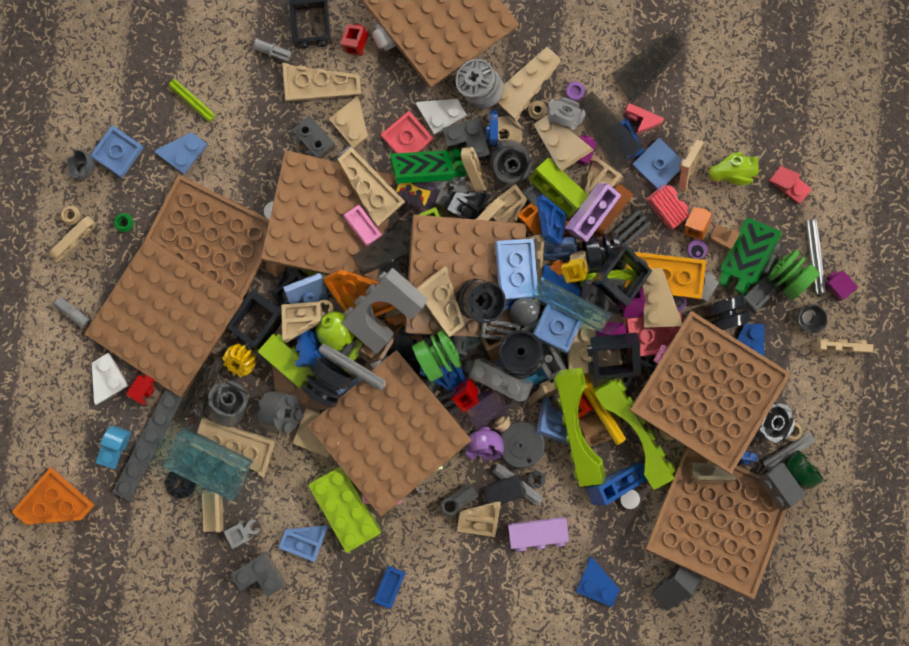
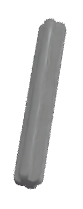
(815, 255)
(353, 367)

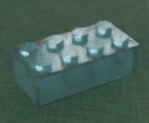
(208, 464)

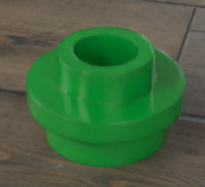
(123, 216)

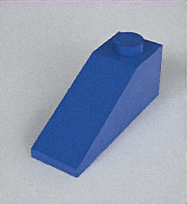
(617, 484)

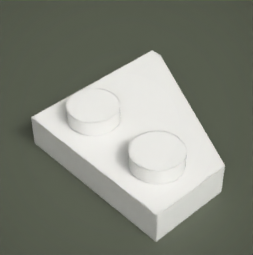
(441, 113)
(106, 378)

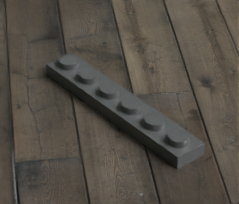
(148, 445)

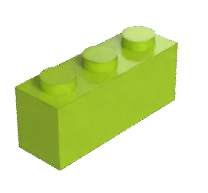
(558, 187)
(284, 359)

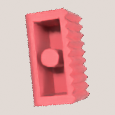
(668, 207)

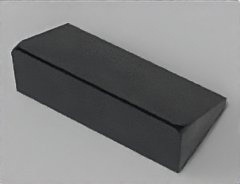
(505, 490)

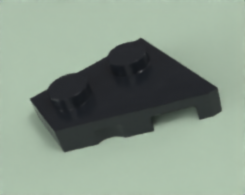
(466, 204)
(286, 278)
(403, 344)

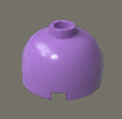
(485, 444)

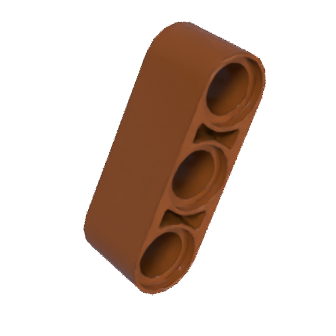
(625, 197)

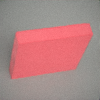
(407, 135)

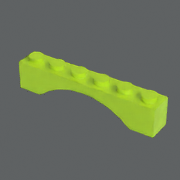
(614, 399)
(587, 463)

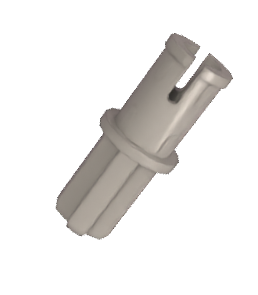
(272, 50)
(71, 312)

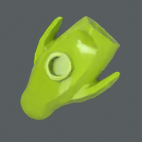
(735, 169)

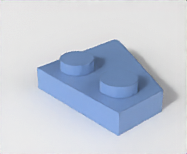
(183, 152)
(304, 541)

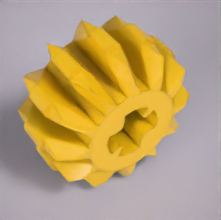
(239, 360)

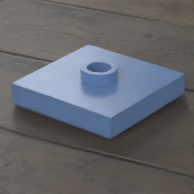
(117, 151)
(658, 164)
(307, 290)
(556, 328)

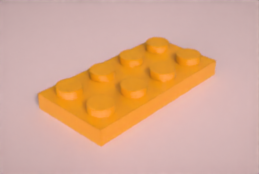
(683, 275)

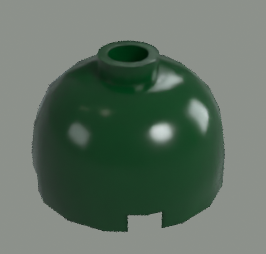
(803, 471)

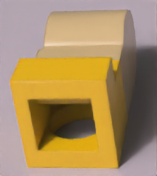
(576, 268)

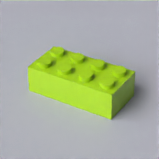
(345, 509)

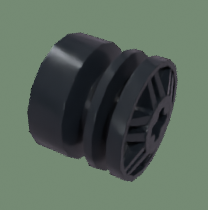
(599, 253)
(490, 302)
(325, 383)

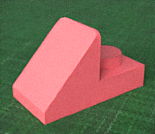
(647, 119)
(790, 184)

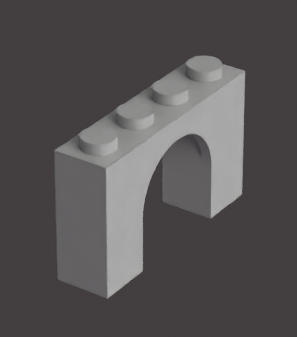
(390, 289)

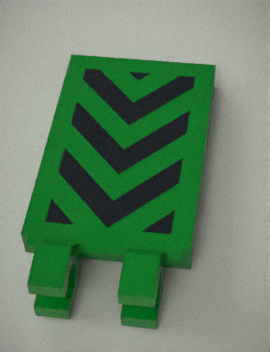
(427, 166)
(749, 254)

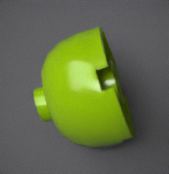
(332, 332)

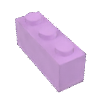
(592, 211)
(538, 533)

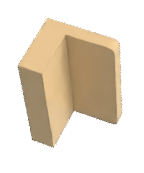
(212, 512)

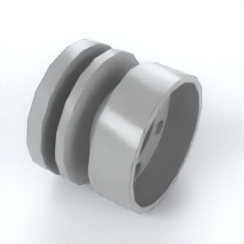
(479, 83)

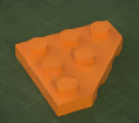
(349, 287)
(53, 501)

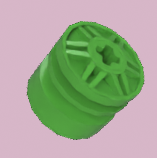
(793, 275)
(435, 356)

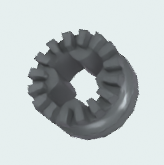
(542, 479)

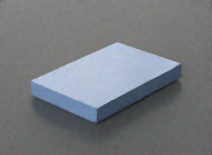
(516, 267)

